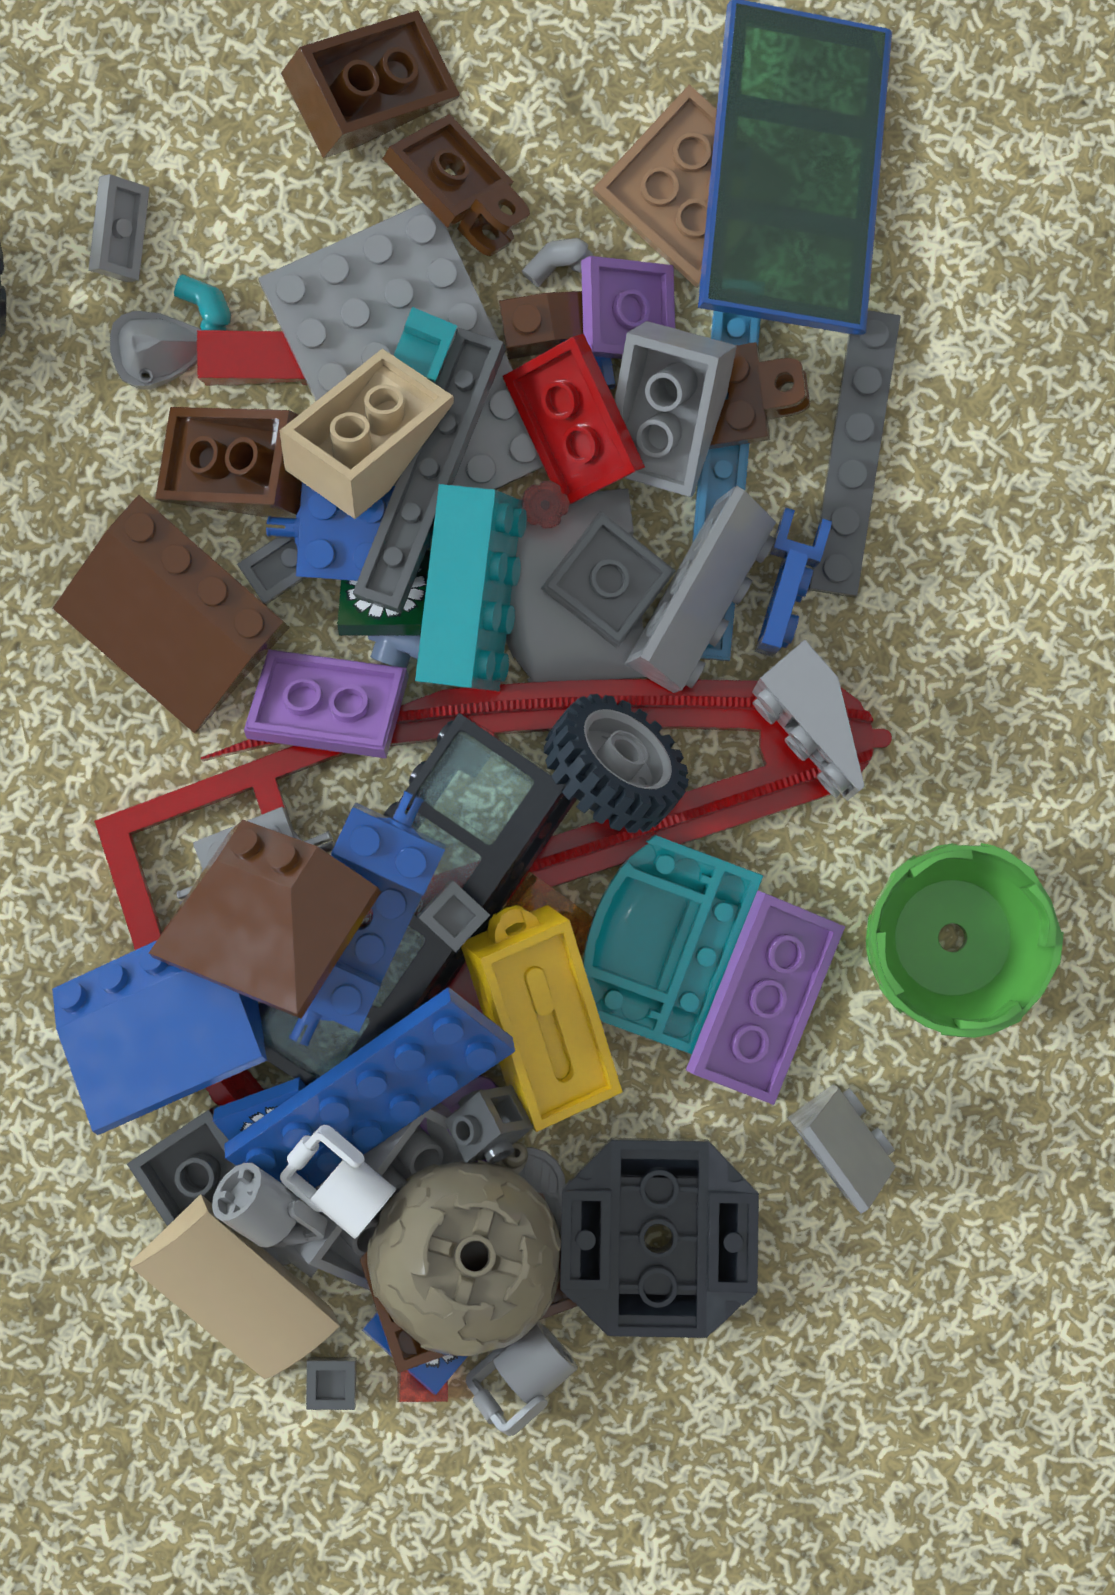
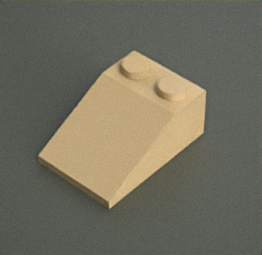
(363, 432)

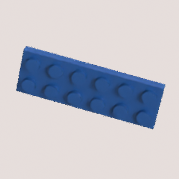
(378, 1087)

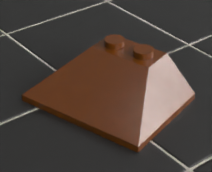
(267, 918)

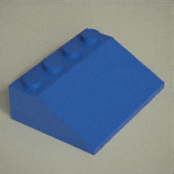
(151, 1036)

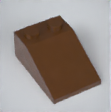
(368, 82)
(228, 462)

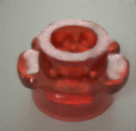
(532, 504)

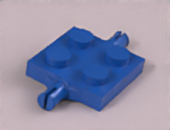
(328, 538)

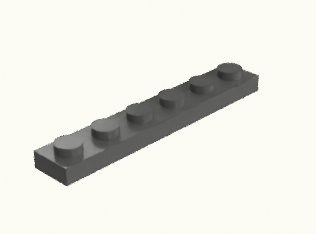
(855, 453)
(412, 507)

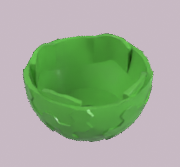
(1006, 950)

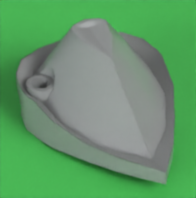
(152, 345)

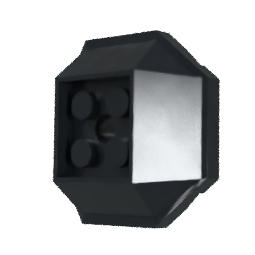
(669, 1289)

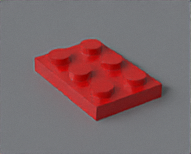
(573, 419)

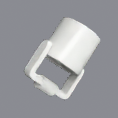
(352, 1190)

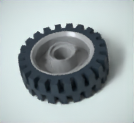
(616, 763)

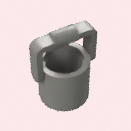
(265, 1209)
(531, 1369)

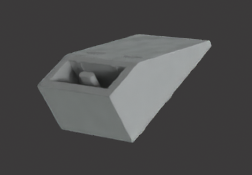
(811, 708)

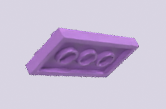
(765, 998)

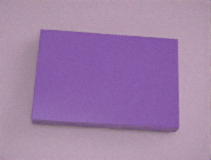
(326, 703)

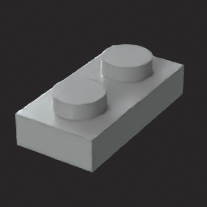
(118, 228)

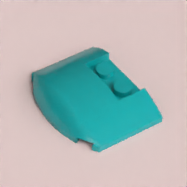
(666, 940)

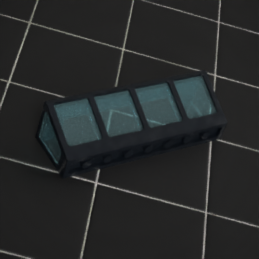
(495, 819)

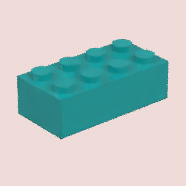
(470, 588)

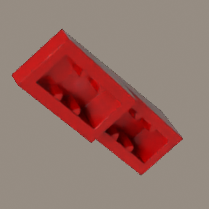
(245, 358)

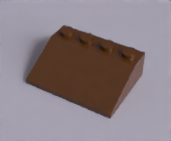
(168, 614)

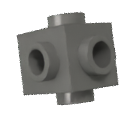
(488, 1124)

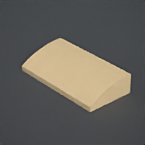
(235, 1291)

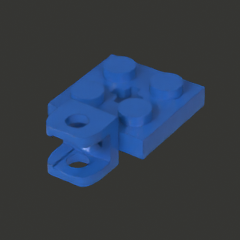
(790, 585)

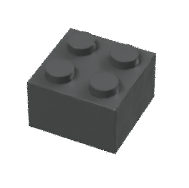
(183, 1166)

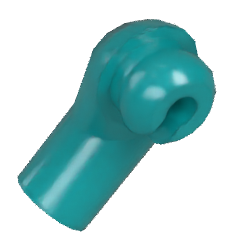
(209, 300)

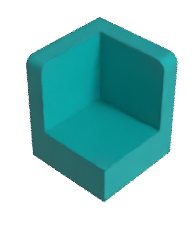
(425, 343)

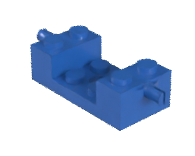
(401, 866)

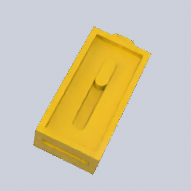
(540, 995)

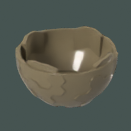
(419, 1265)

